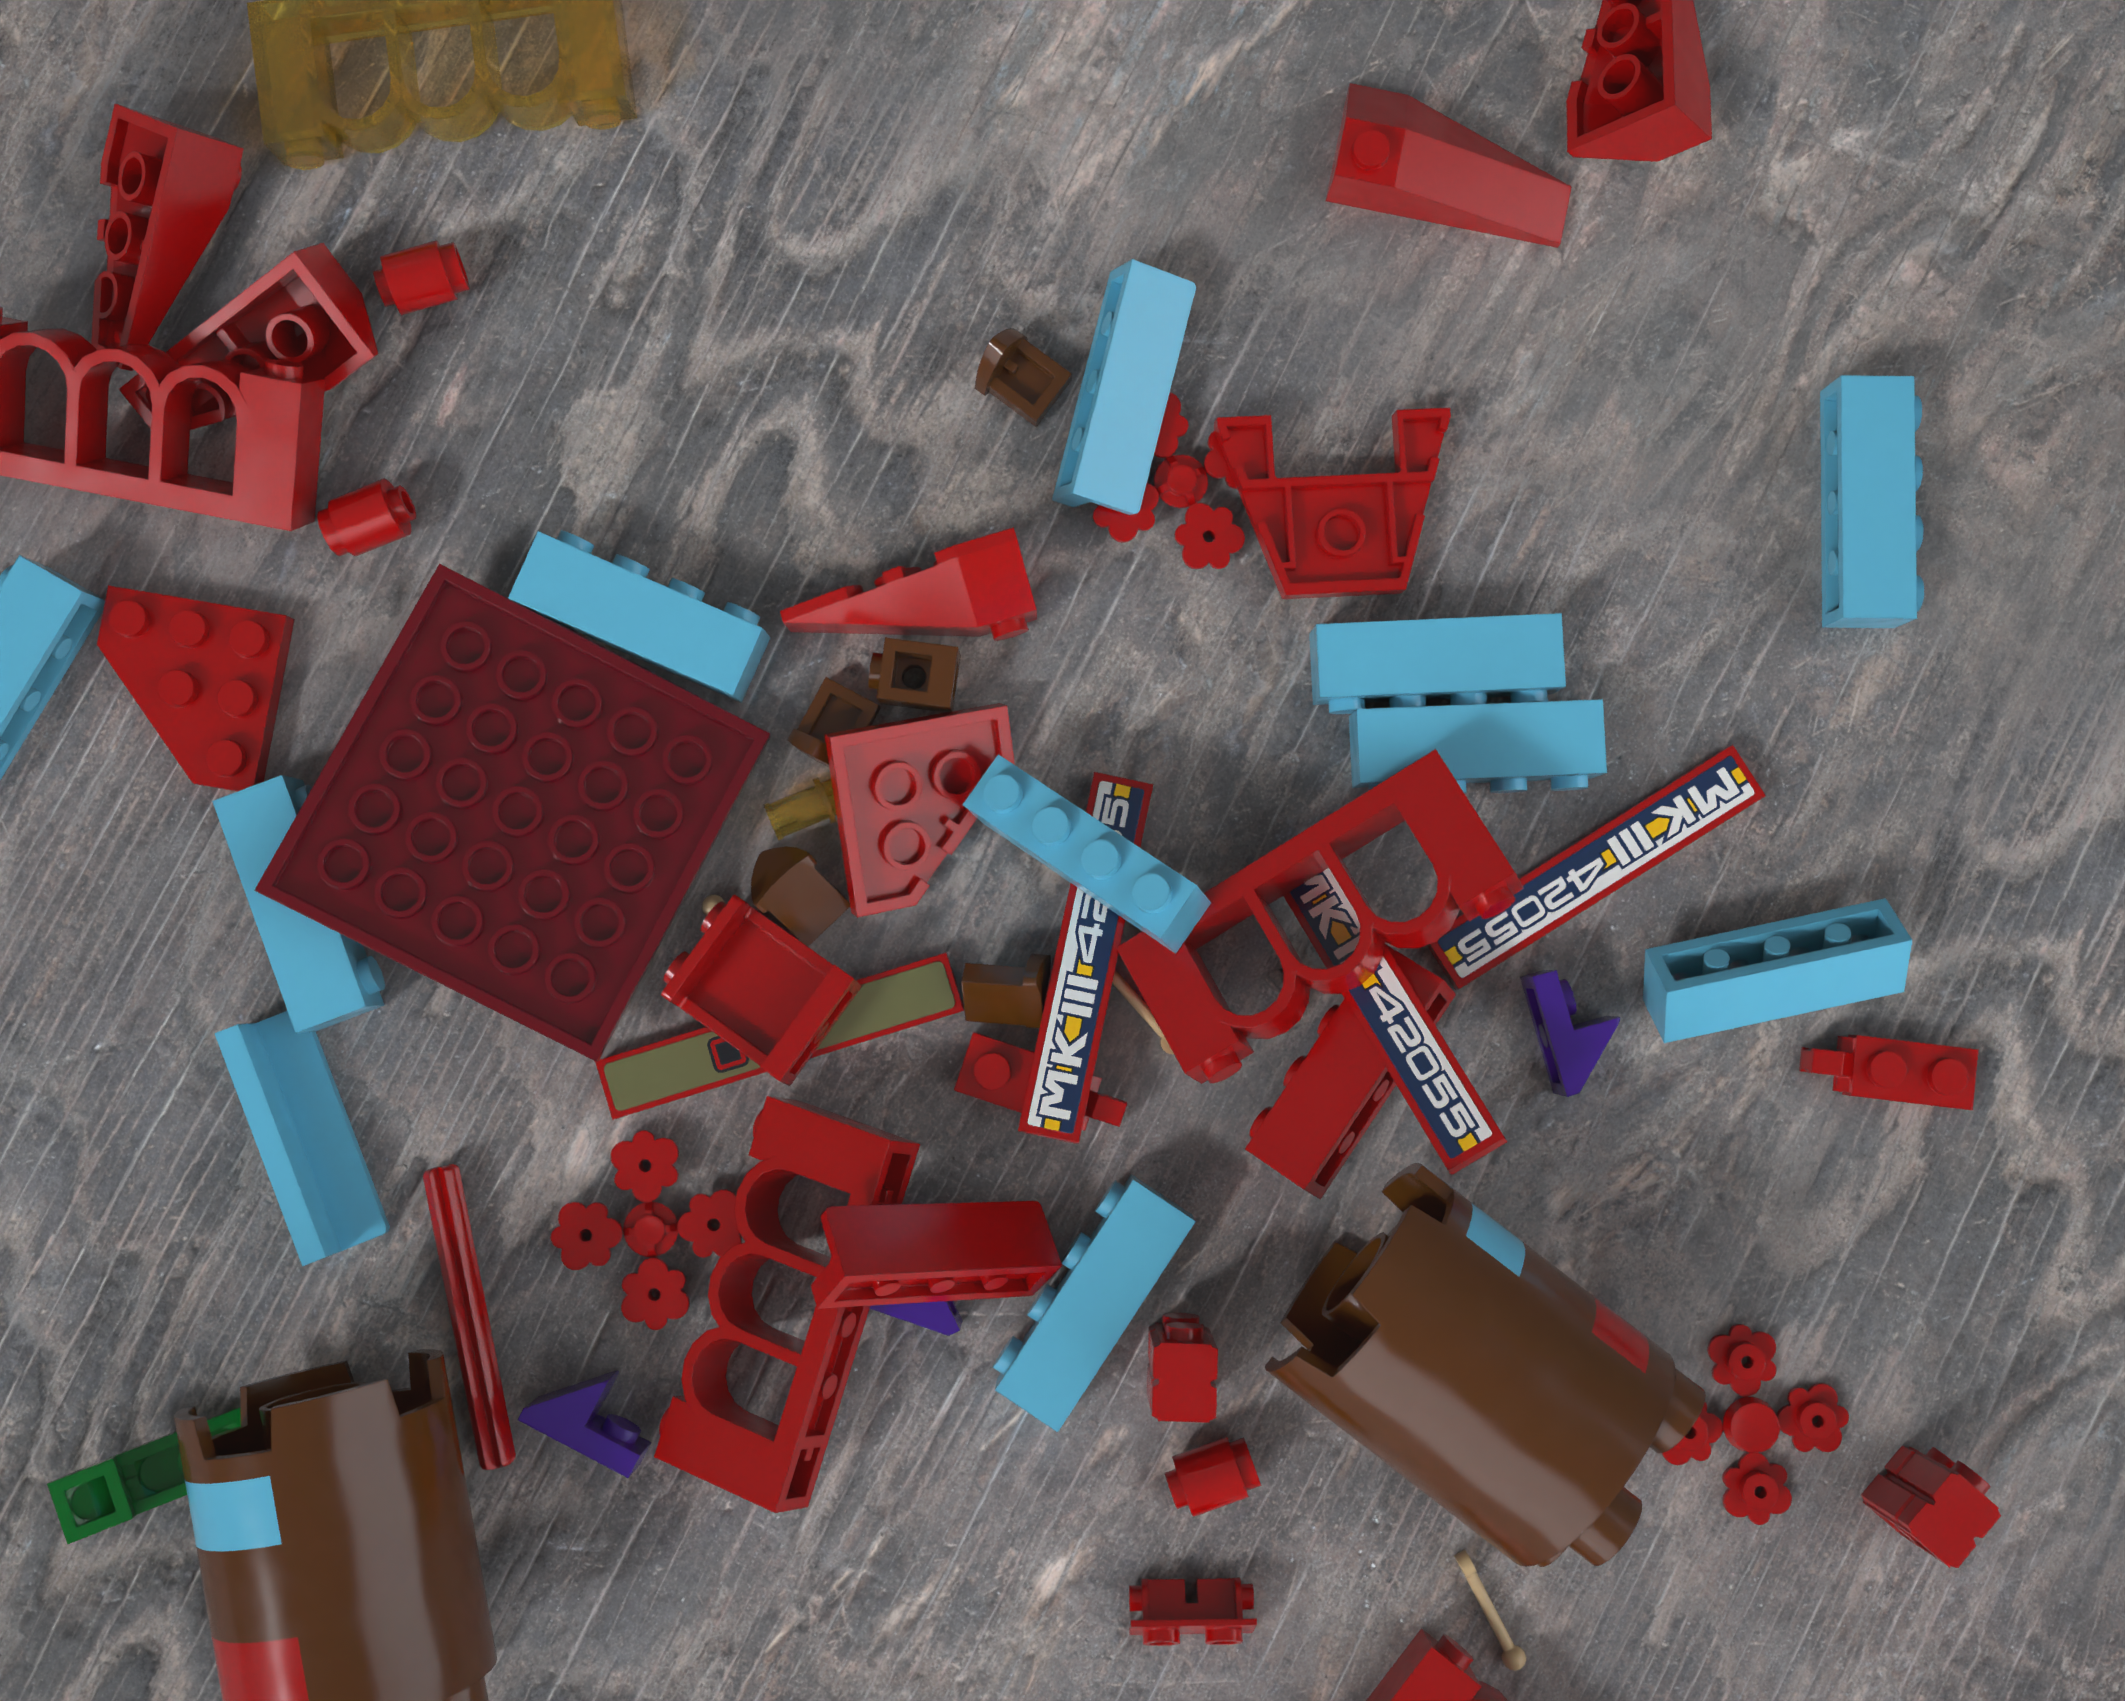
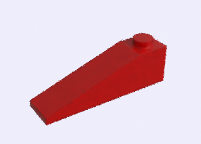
(1640, 84)
(294, 313)
(966, 593)

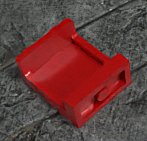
(759, 988)

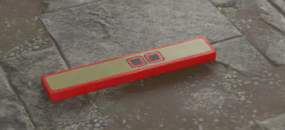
(706, 1061)

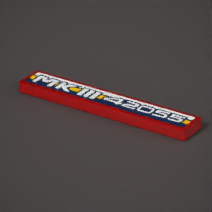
(1600, 864)
(1080, 981)
(1400, 1031)

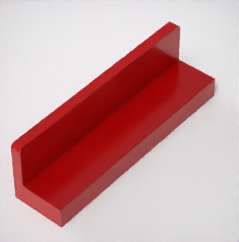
(934, 1253)

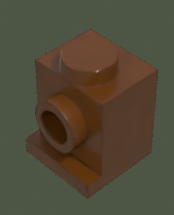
(938, 662)

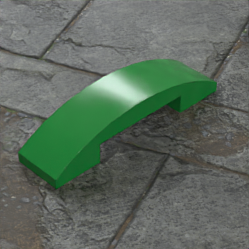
(125, 1483)

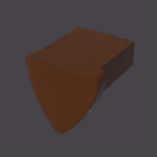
(1021, 375)
(831, 711)
(796, 892)
(1006, 992)

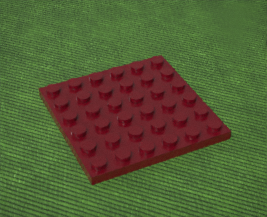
(515, 813)

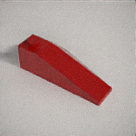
(1429, 168)
(164, 209)

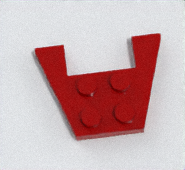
(1336, 529)

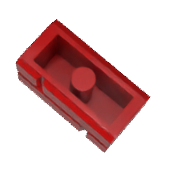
(1182, 1369)
(1933, 1503)

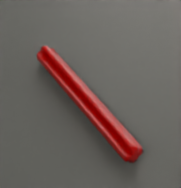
(469, 1317)

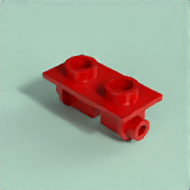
(1215, 1614)

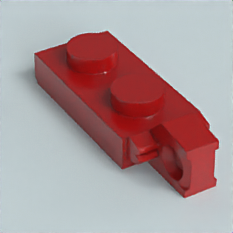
(1897, 1070)
(1001, 1073)

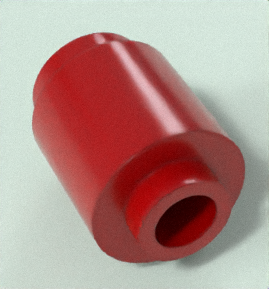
(421, 277)
(367, 518)
(1212, 1476)

